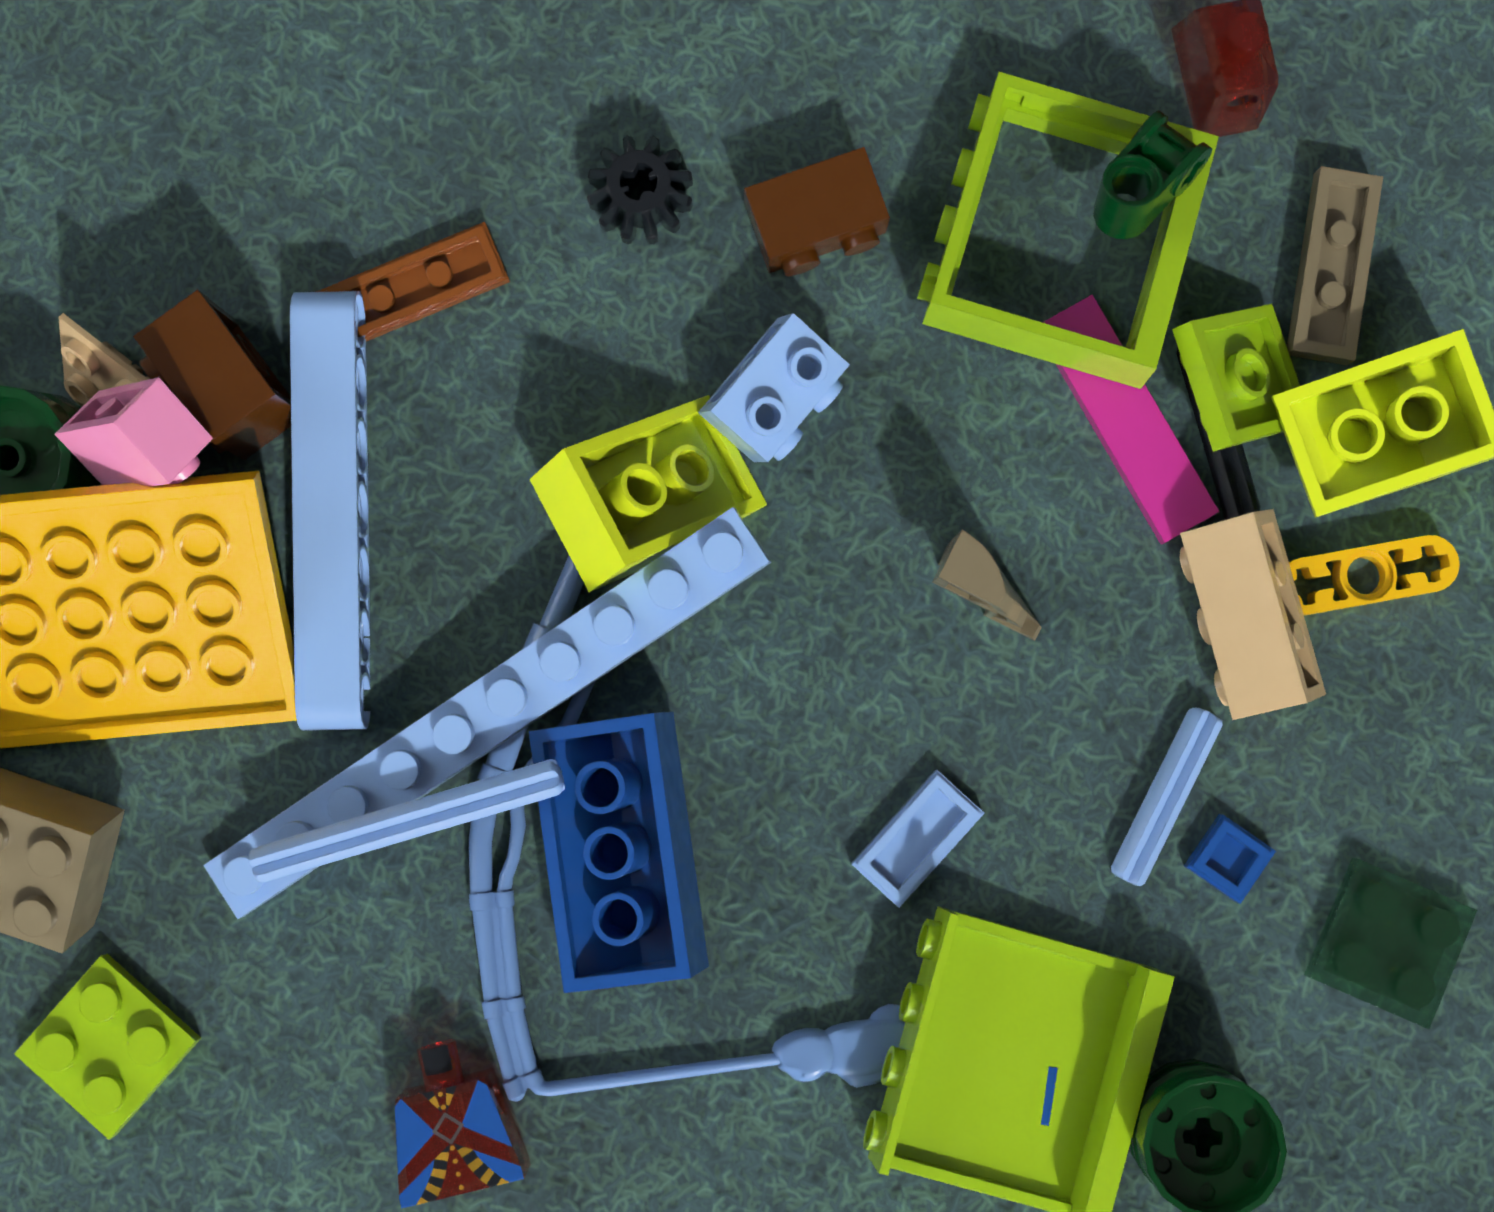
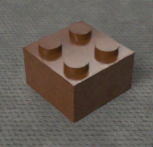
(216, 375)

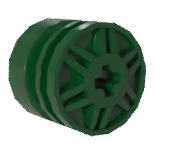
(1232, 1165)

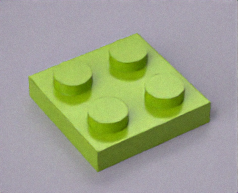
(1234, 371)
(107, 1046)

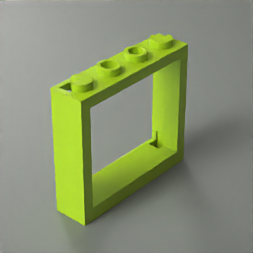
(1089, 124)

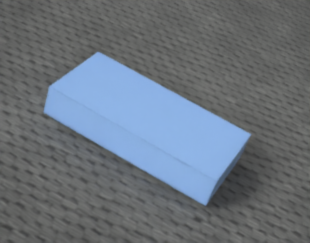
(917, 838)

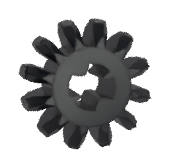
(654, 206)

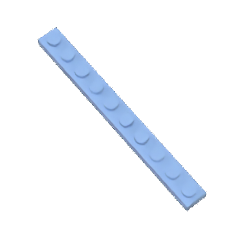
(508, 696)

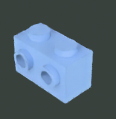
(776, 390)

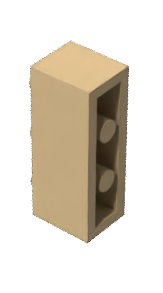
(1251, 614)

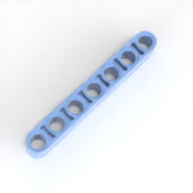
(330, 510)

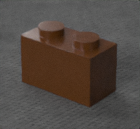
(817, 212)

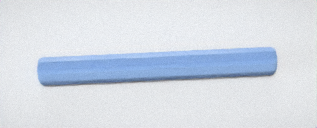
(407, 820)

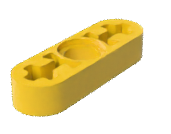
(1405, 551)

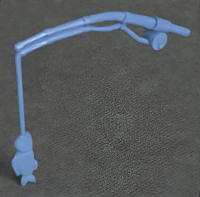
(848, 1049)

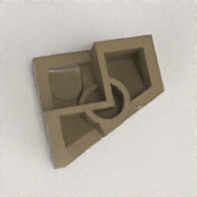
(975, 576)

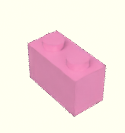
(136, 435)

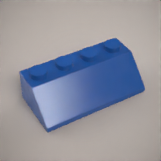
(620, 854)

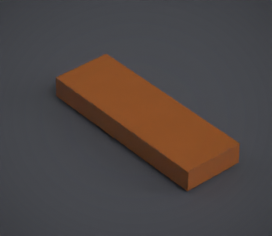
(426, 280)

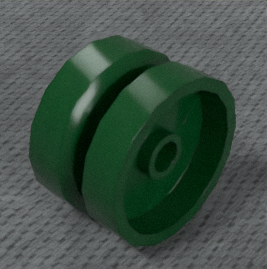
(29, 451)

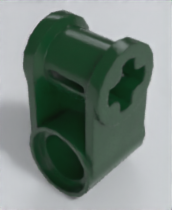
(1153, 170)

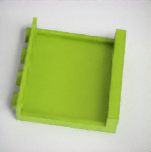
(977, 1058)

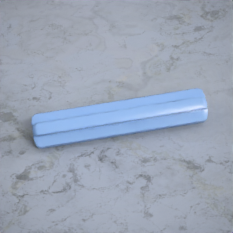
(1166, 796)

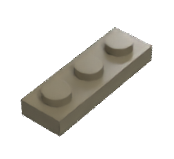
(1334, 265)

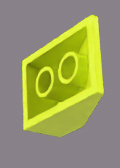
(1388, 423)
(642, 491)

